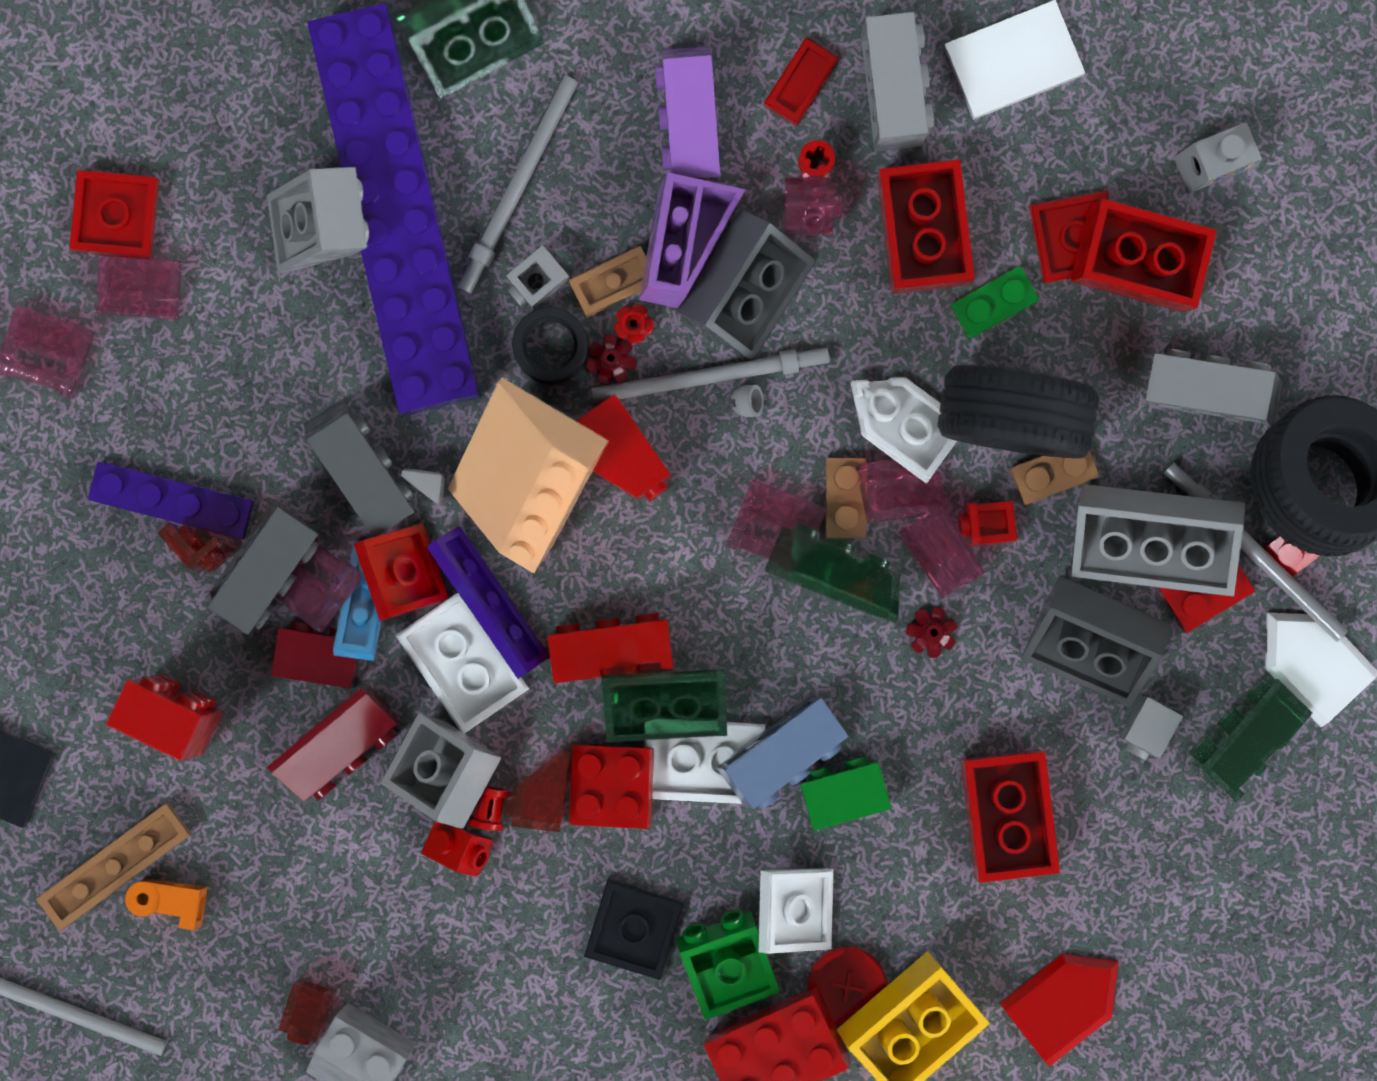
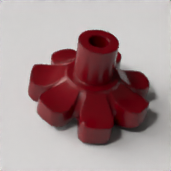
(615, 368)
(922, 632)

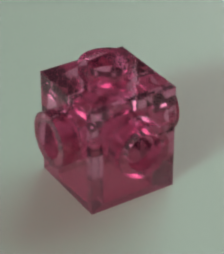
(811, 205)

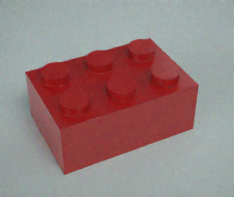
(925, 227)
(1143, 255)
(165, 717)
(1009, 815)
(780, 1043)

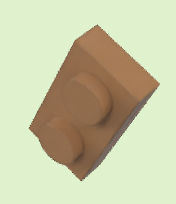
(610, 282)
(1051, 475)
(843, 499)

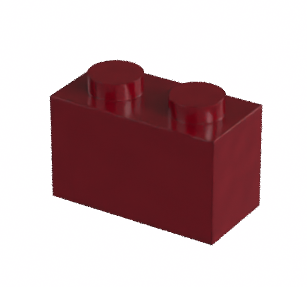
(310, 657)

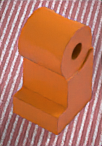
(168, 899)

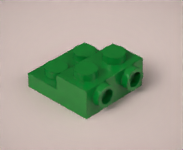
(726, 964)

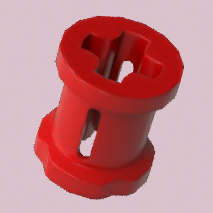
(810, 150)
(492, 820)

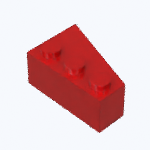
(610, 649)

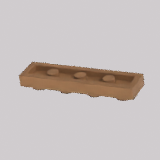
(114, 866)

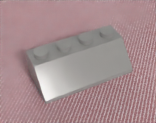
(1158, 539)

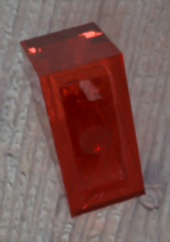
(541, 796)

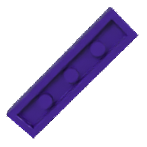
(170, 500)
(488, 602)

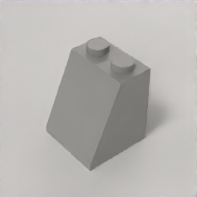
(359, 1049)

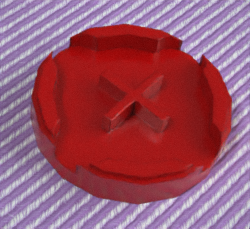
(846, 980)

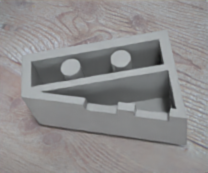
(1215, 387)

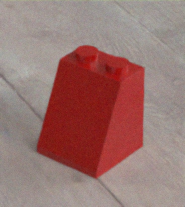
(628, 457)

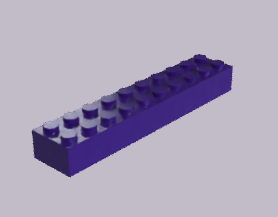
(405, 243)

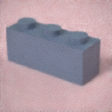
(783, 753)

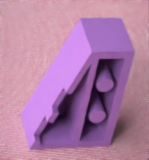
(689, 112)
(683, 232)

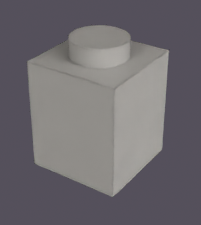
(1149, 728)

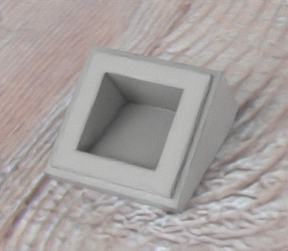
(427, 482)

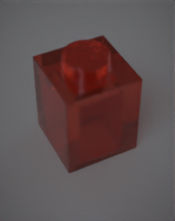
(306, 1012)

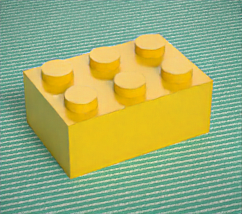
(913, 1024)

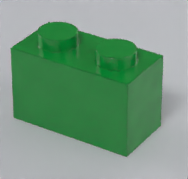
(844, 793)

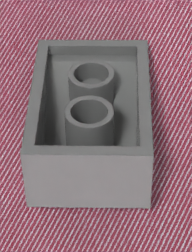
(317, 218)

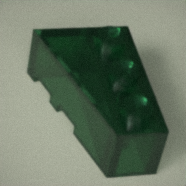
(1248, 738)

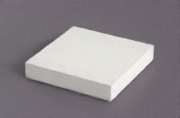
(795, 910)

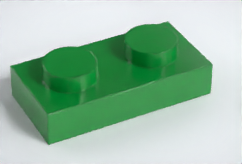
(994, 302)

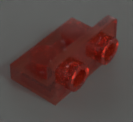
(192, 549)

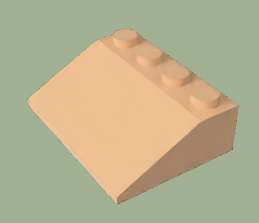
(524, 473)

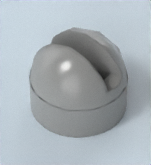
(748, 401)

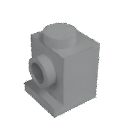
(540, 264)

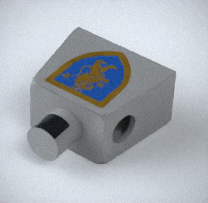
(1218, 157)

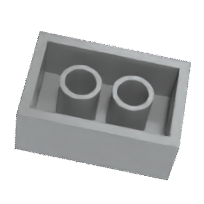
(896, 81)

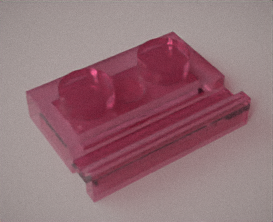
(138, 286)
(896, 493)
(941, 552)

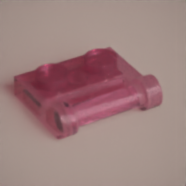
(49, 339)
(771, 510)
(312, 597)

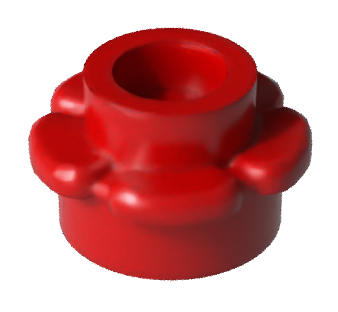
(633, 334)

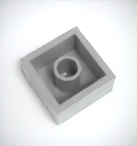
(440, 771)

